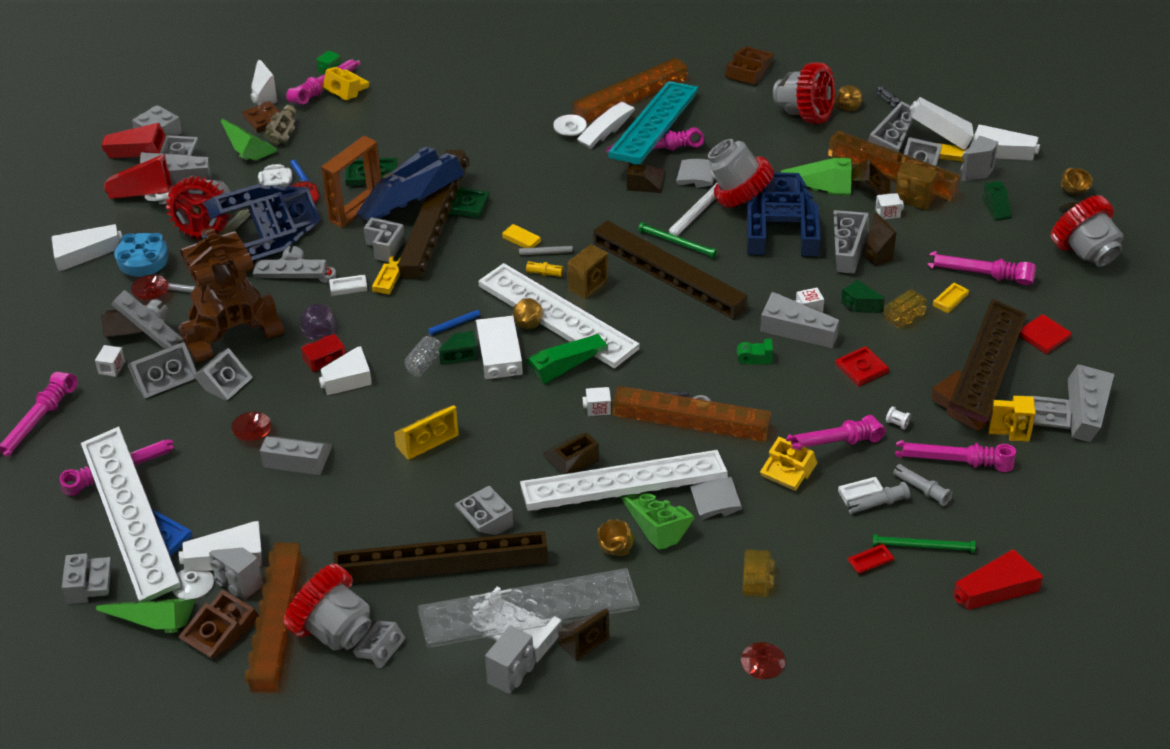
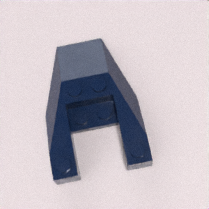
(411, 180)
(783, 201)
(277, 213)

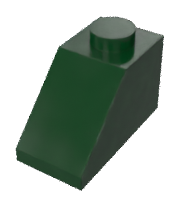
(997, 200)
(862, 298)
(459, 348)

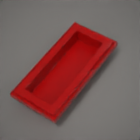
(870, 559)

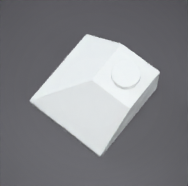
(263, 85)

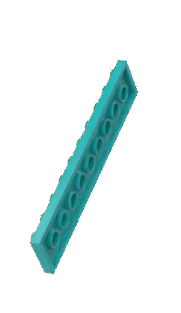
(653, 123)

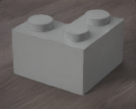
(384, 237)

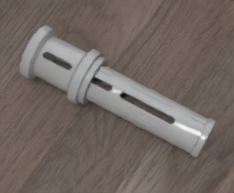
(930, 488)
(887, 496)

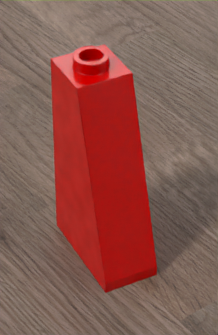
(134, 141)
(142, 179)
(998, 581)

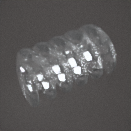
(422, 356)

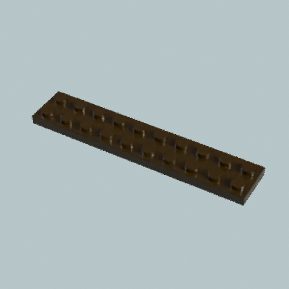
(987, 361)

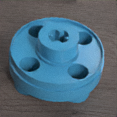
(141, 254)

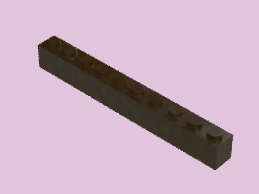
(429, 225)
(670, 270)
(444, 557)

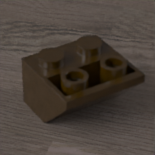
(116, 324)
(574, 453)

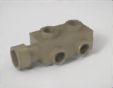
(281, 125)

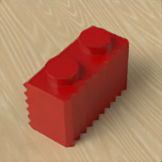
(322, 352)

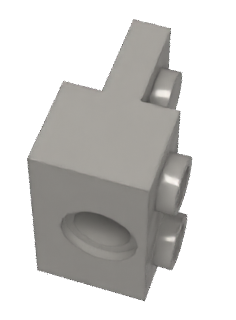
(85, 578)

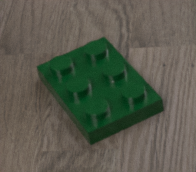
(356, 174)
(470, 202)

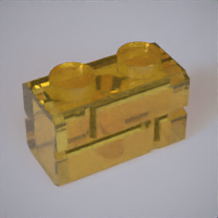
(905, 308)
(757, 573)

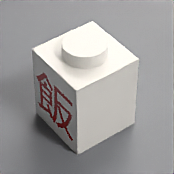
(889, 206)
(811, 298)
(110, 360)
(597, 401)

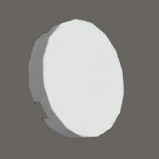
(275, 175)

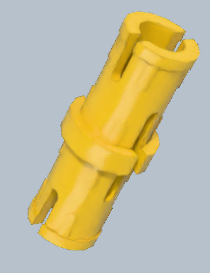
(544, 269)

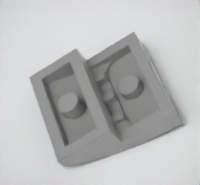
(696, 172)
(1052, 412)
(716, 497)

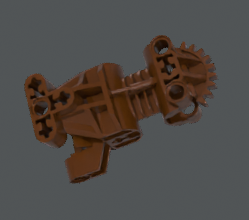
(223, 294)

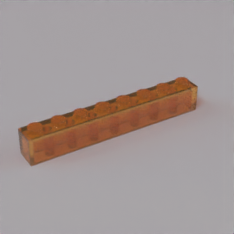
(630, 89)
(889, 161)
(691, 413)
(271, 632)

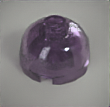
(318, 321)

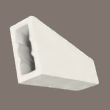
(942, 122)
(1010, 144)
(84, 245)
(196, 551)

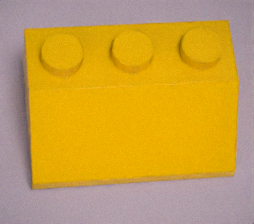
(427, 432)

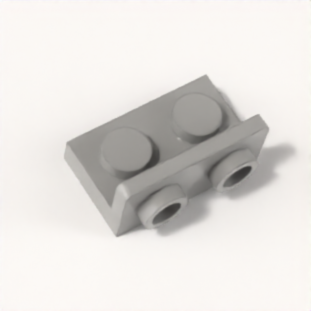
(380, 643)

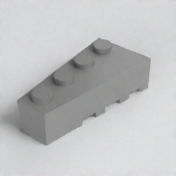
(893, 129)
(183, 166)
(850, 237)
(798, 322)
(1088, 400)

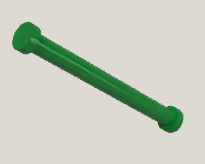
(675, 239)
(922, 543)

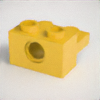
(344, 83)
(1013, 418)
(788, 465)

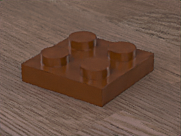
(260, 116)

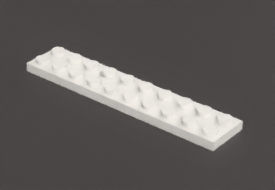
(558, 313)
(622, 480)
(130, 515)

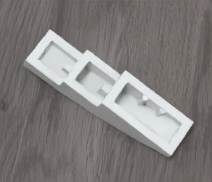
(605, 124)

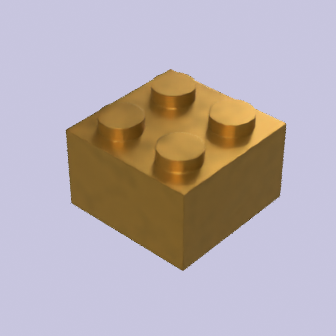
(916, 185)
(587, 271)

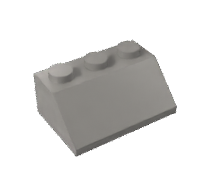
(162, 370)
(294, 455)

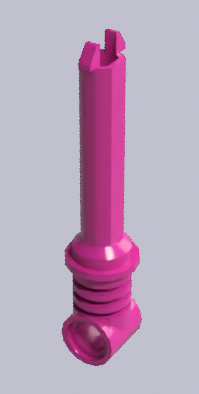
(314, 86)
(672, 140)
(1022, 273)
(45, 402)
(849, 432)
(1001, 458)
(85, 476)

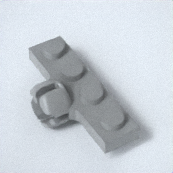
(290, 266)
(148, 318)

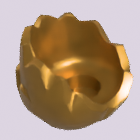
(849, 98)
(1076, 181)
(527, 313)
(615, 537)

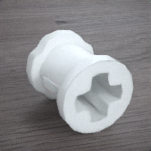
(898, 418)

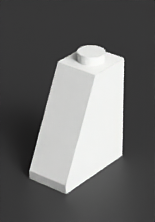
(346, 373)

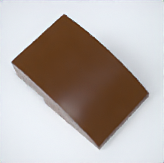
(749, 65)
(942, 395)
(219, 624)

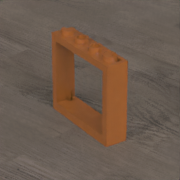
(337, 212)

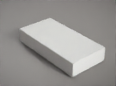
(348, 285)
(859, 489)

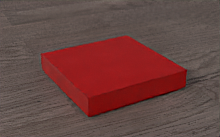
(1044, 334)
(862, 366)

